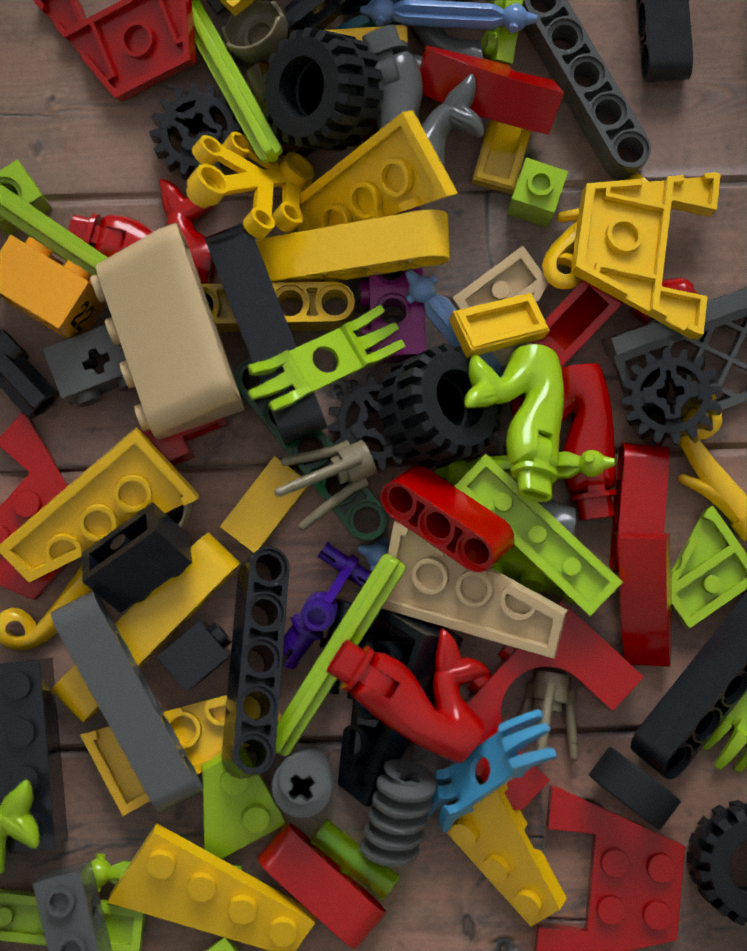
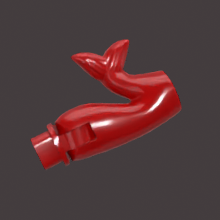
(118, 232)
(591, 429)
(399, 701)

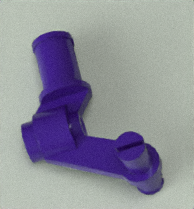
(321, 607)

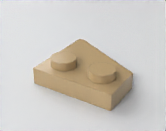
(509, 278)

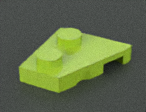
(707, 570)
(236, 808)

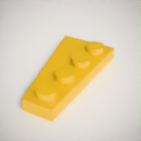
(378, 179)
(95, 505)
(198, 730)
(201, 891)

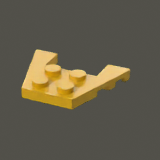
(625, 242)

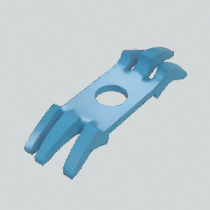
(501, 753)

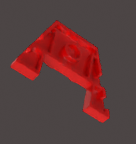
(130, 41)
(31, 495)
(630, 884)

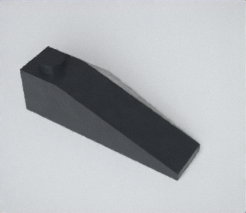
(367, 740)

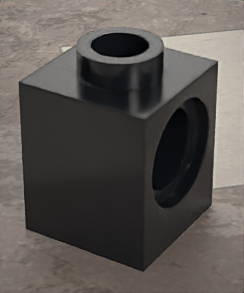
(196, 654)

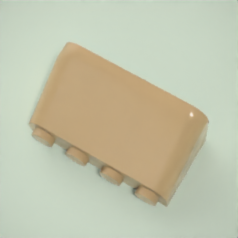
(166, 334)

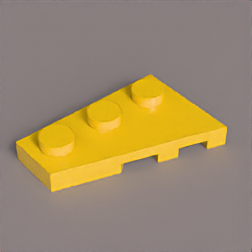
(502, 851)

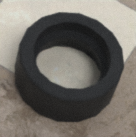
(634, 788)

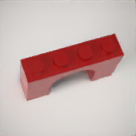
(580, 655)

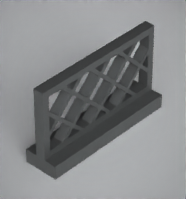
(655, 335)

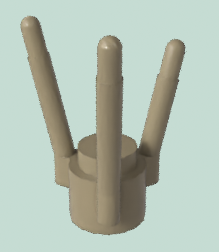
(350, 464)
(550, 693)

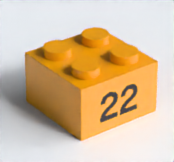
(45, 289)

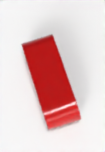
(641, 493)
(447, 518)
(321, 886)

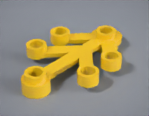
(209, 185)

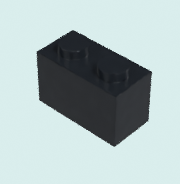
(136, 558)

